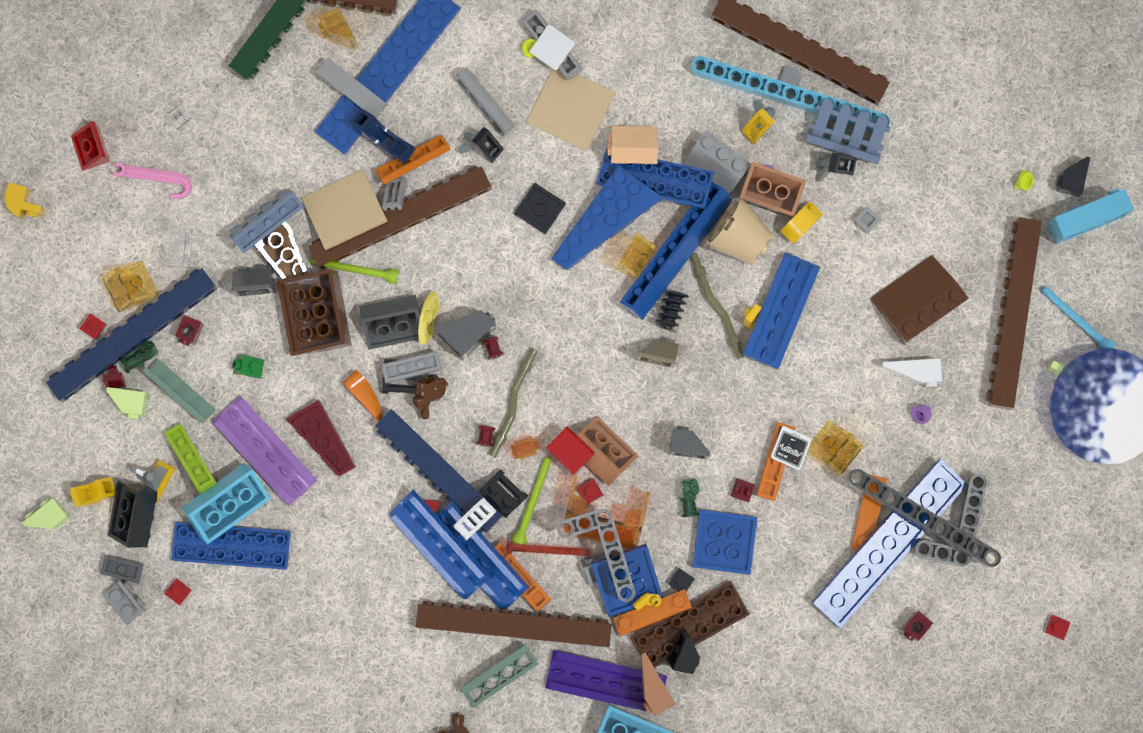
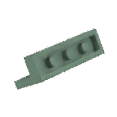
(179, 391)
(494, 670)

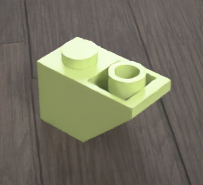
(49, 516)

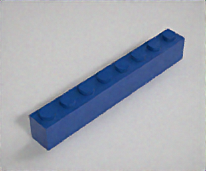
(675, 253)

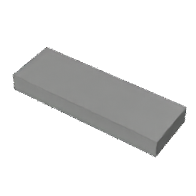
(411, 367)

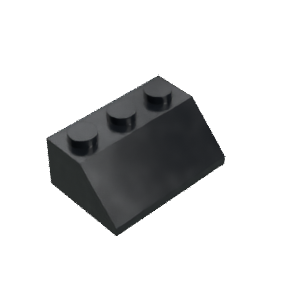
(132, 514)

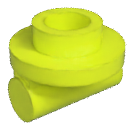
(1024, 181)

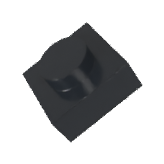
(681, 580)

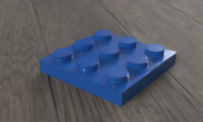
(725, 542)
(641, 573)

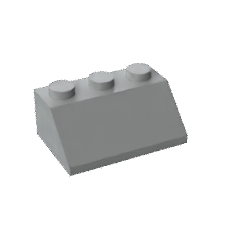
(716, 156)

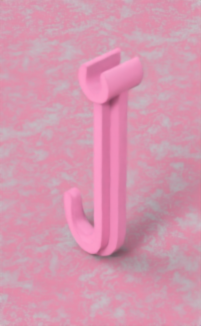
(156, 175)

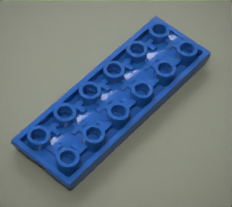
(670, 180)
(781, 310)
(439, 545)
(234, 547)
(505, 583)

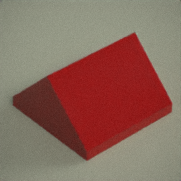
(90, 146)
(570, 451)

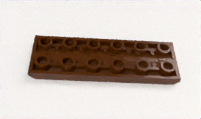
(706, 618)

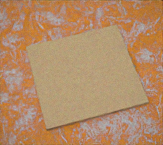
(570, 108)
(344, 209)

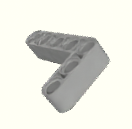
(967, 509)
(607, 546)

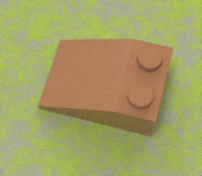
(654, 691)

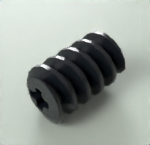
(671, 310)

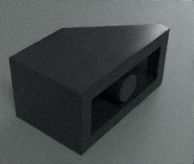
(1073, 178)
(683, 654)

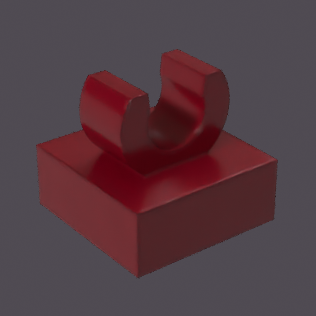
(114, 379)
(742, 490)

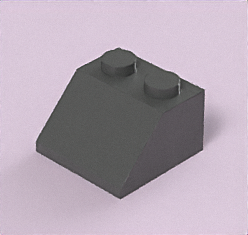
(253, 282)
(687, 444)

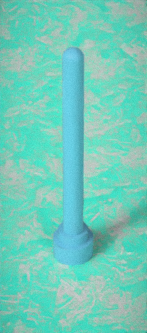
(1104, 343)

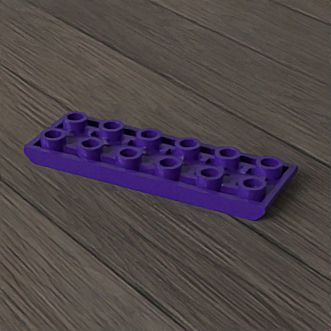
(597, 680)

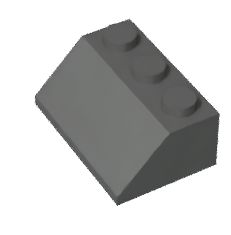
(390, 321)

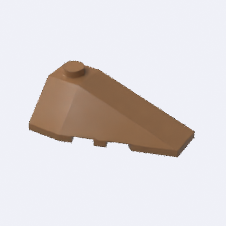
(282, 252)

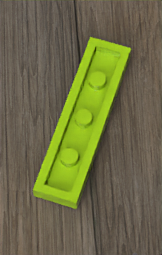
(190, 458)

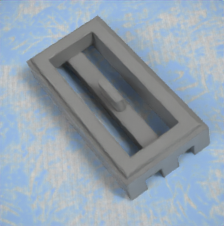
(386, 204)

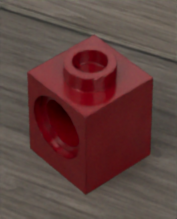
(185, 323)
(924, 622)

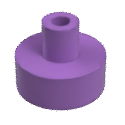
(921, 414)

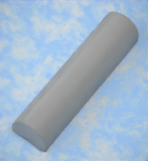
(536, 25)
(484, 101)

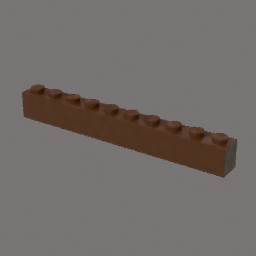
(800, 50)
(414, 211)
(1014, 313)
(513, 625)

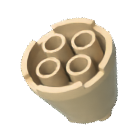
(740, 233)

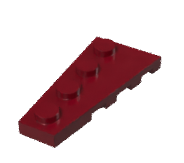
(323, 437)

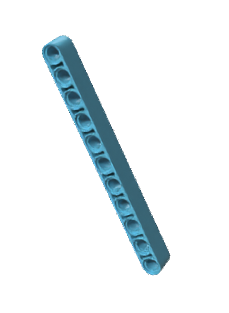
(782, 88)

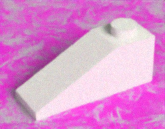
(919, 371)

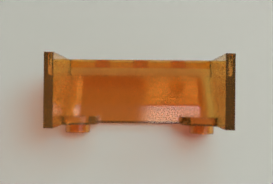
(628, 531)

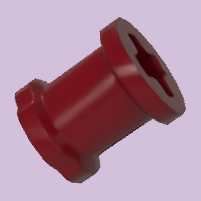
(493, 348)
(485, 436)

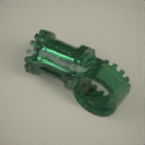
(140, 356)
(690, 490)

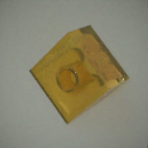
(336, 28)
(636, 257)
(130, 286)
(835, 447)

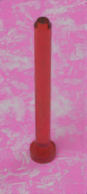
(510, 547)

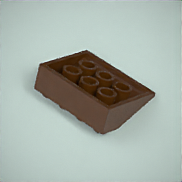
(919, 299)
(314, 312)

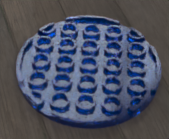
(1100, 405)

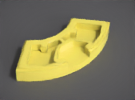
(427, 317)

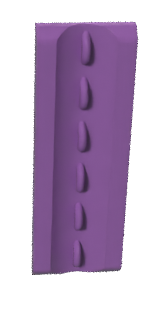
(264, 450)

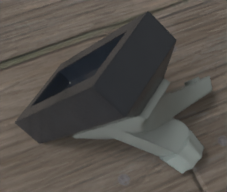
(484, 142)
(836, 163)

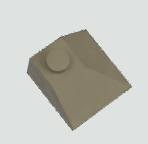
(660, 353)

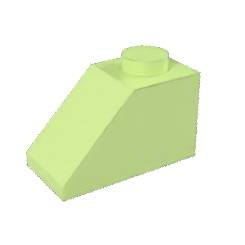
(129, 402)

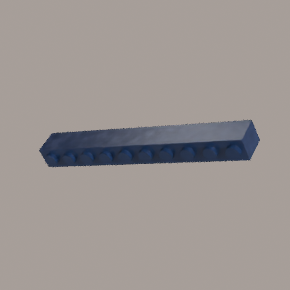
(131, 335)

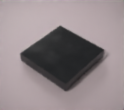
(540, 208)

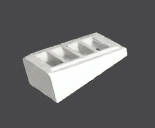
(483, 509)

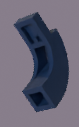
(382, 137)

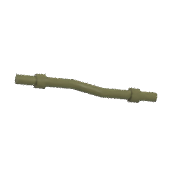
(700, 273)
(500, 438)

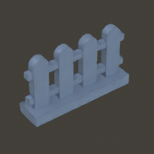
(855, 139)
(265, 221)

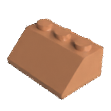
(772, 189)
(611, 452)

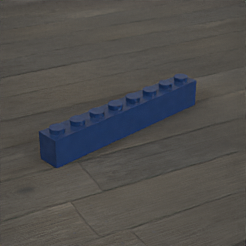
(432, 466)

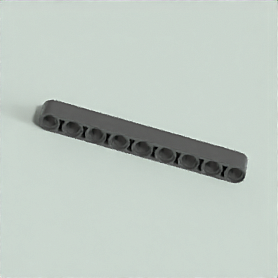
(930, 525)

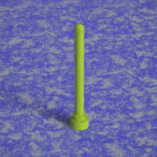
(389, 275)
(520, 536)

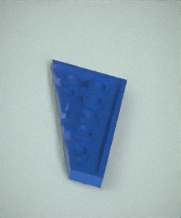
(611, 211)

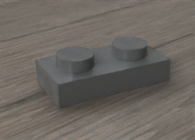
(122, 569)

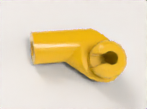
(647, 599)

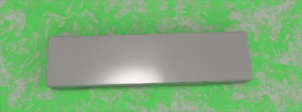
(351, 87)

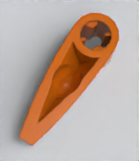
(362, 391)

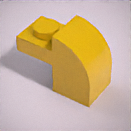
(16, 202)
(801, 222)
(93, 492)

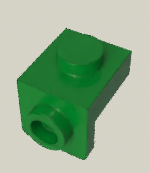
(248, 366)

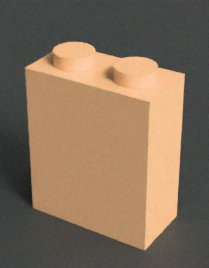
(633, 144)

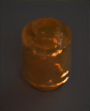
(525, 448)

